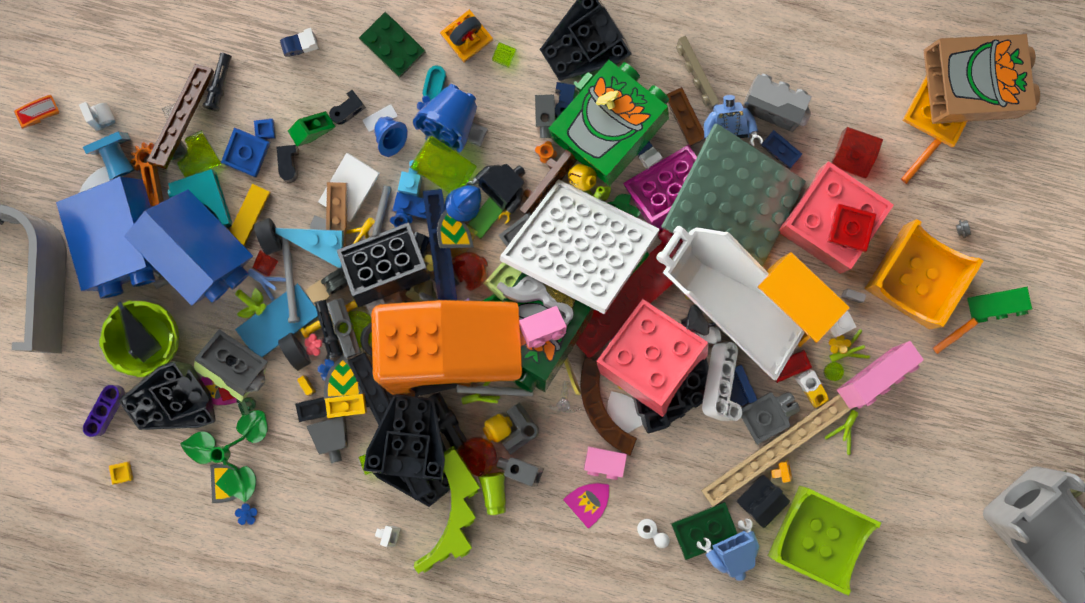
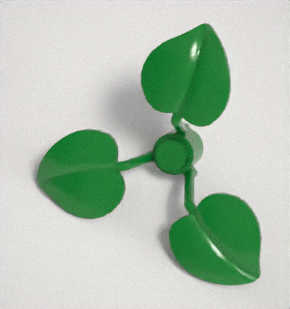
(202, 450)

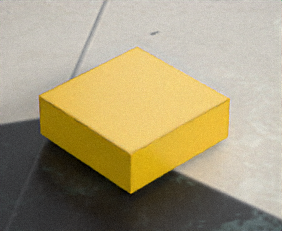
(306, 385)
(120, 473)

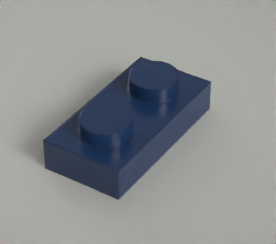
(781, 149)

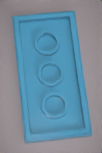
(264, 331)

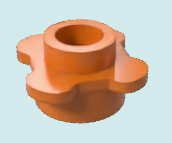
(551, 152)

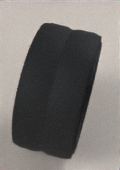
(267, 237)

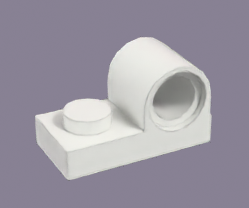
(97, 116)

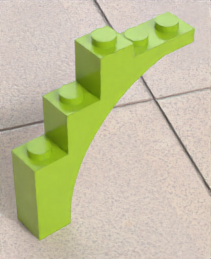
(454, 539)

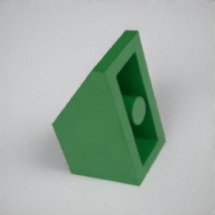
(310, 128)

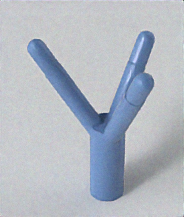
(264, 281)

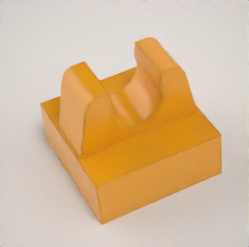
(784, 472)

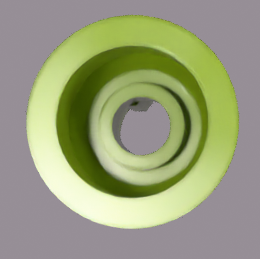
(494, 492)

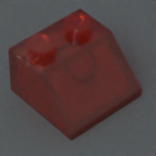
(856, 152)

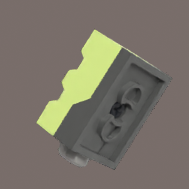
(231, 365)

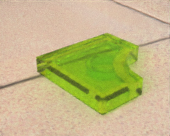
(199, 155)

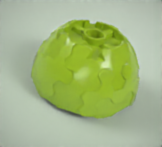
(159, 324)

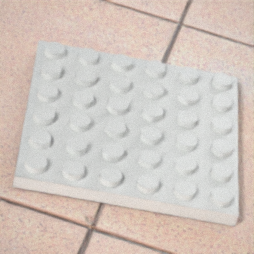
(580, 246)

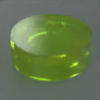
(833, 371)

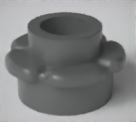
(963, 228)

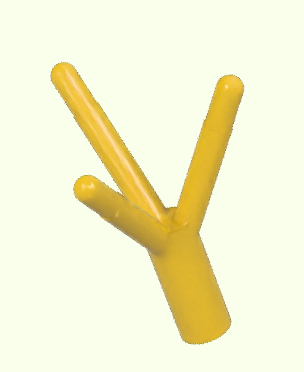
(363, 231)

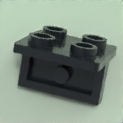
(763, 501)

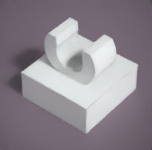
(389, 535)

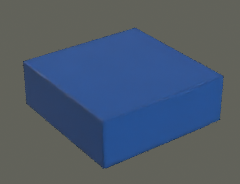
(264, 128)

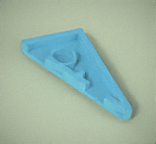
(318, 242)

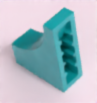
(207, 190)

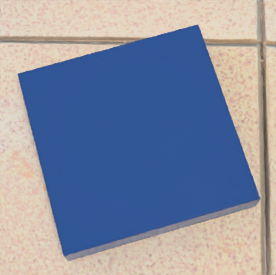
(245, 152)

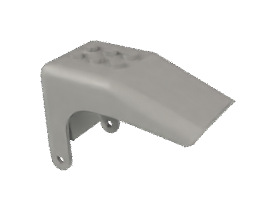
(1045, 529)

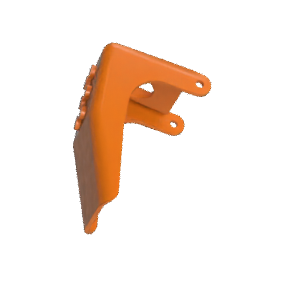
(444, 343)

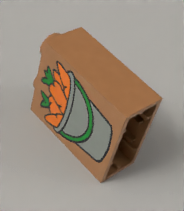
(980, 78)

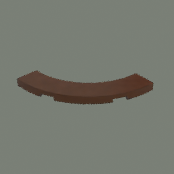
(596, 411)

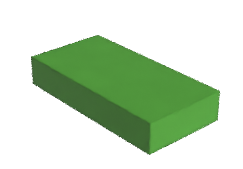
(486, 217)

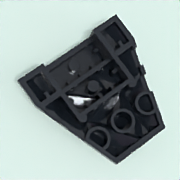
(688, 396)

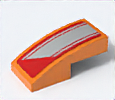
(36, 111)

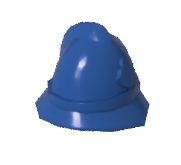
(390, 136)
(463, 203)

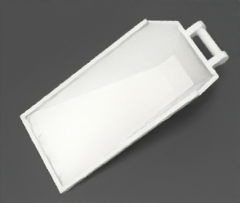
(724, 284)

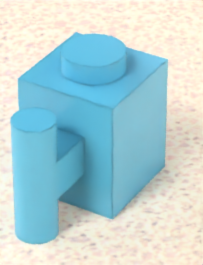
(410, 182)

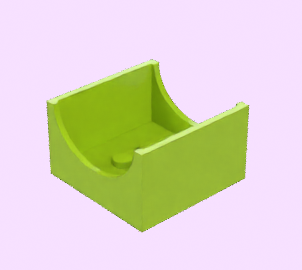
(822, 538)

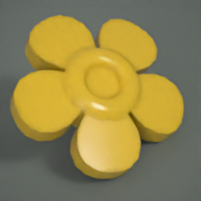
(839, 345)

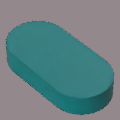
(434, 81)

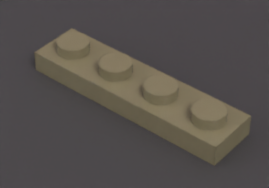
(700, 80)

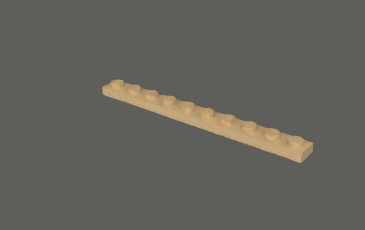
(775, 450)

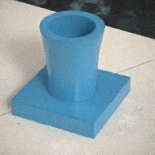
(112, 154)

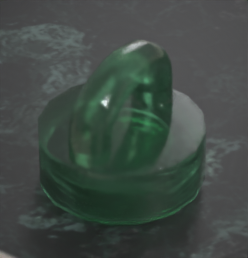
(243, 406)

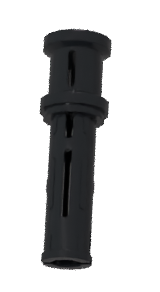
(214, 91)
(330, 338)

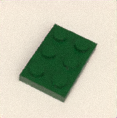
(392, 45)
(712, 523)

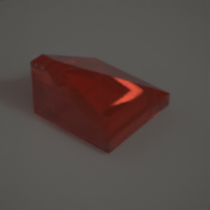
(265, 263)

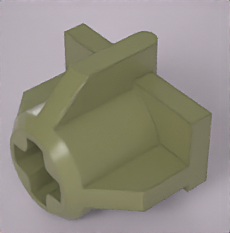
(425, 287)

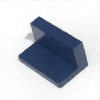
(741, 388)

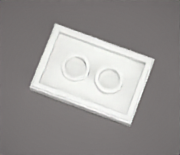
(359, 179)

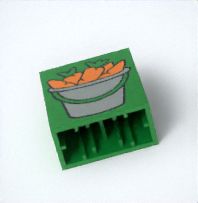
(613, 136)

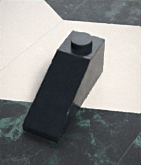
(139, 339)

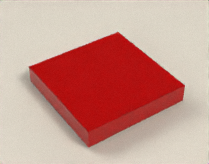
(852, 228)

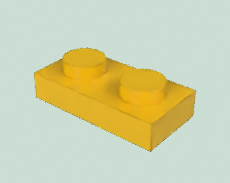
(346, 405)

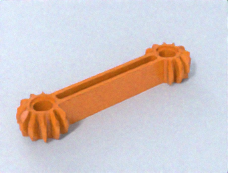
(147, 169)

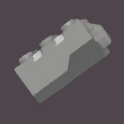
(778, 103)

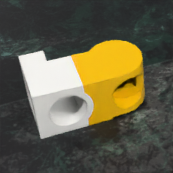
(812, 388)

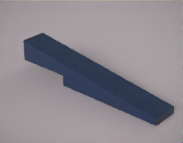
(440, 256)

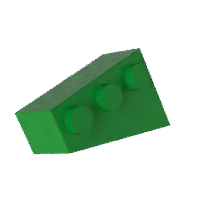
(1000, 304)

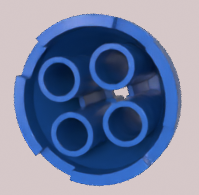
(448, 117)

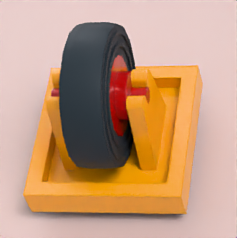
(466, 36)

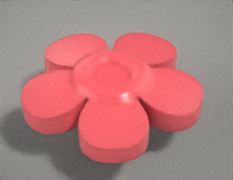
(313, 345)

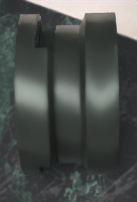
(335, 281)

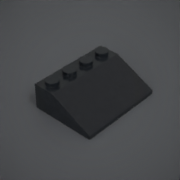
(383, 265)

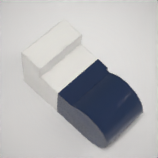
(299, 43)
(649, 156)

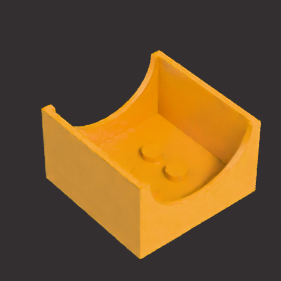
(922, 276)
(803, 297)

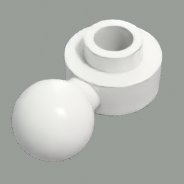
(660, 539)

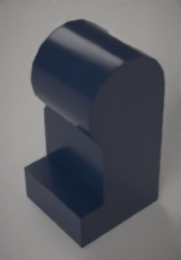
(566, 97)

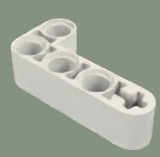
(719, 384)

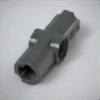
(339, 316)

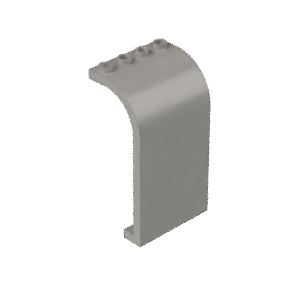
(44, 283)

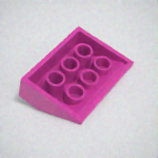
(659, 185)

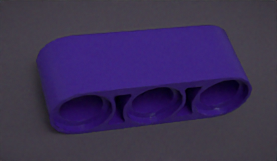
(96, 416)

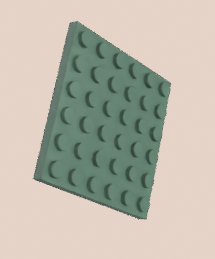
(736, 193)

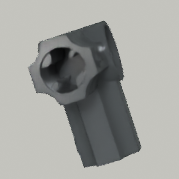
(521, 420)

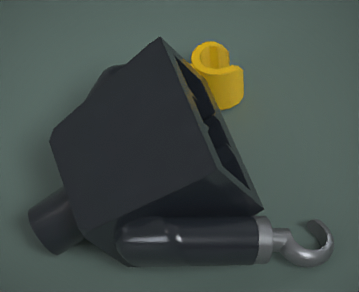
(502, 186)

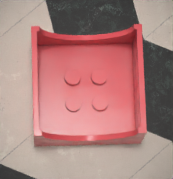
(813, 216)
(651, 356)

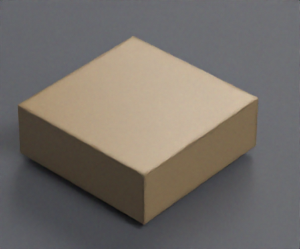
(317, 292)

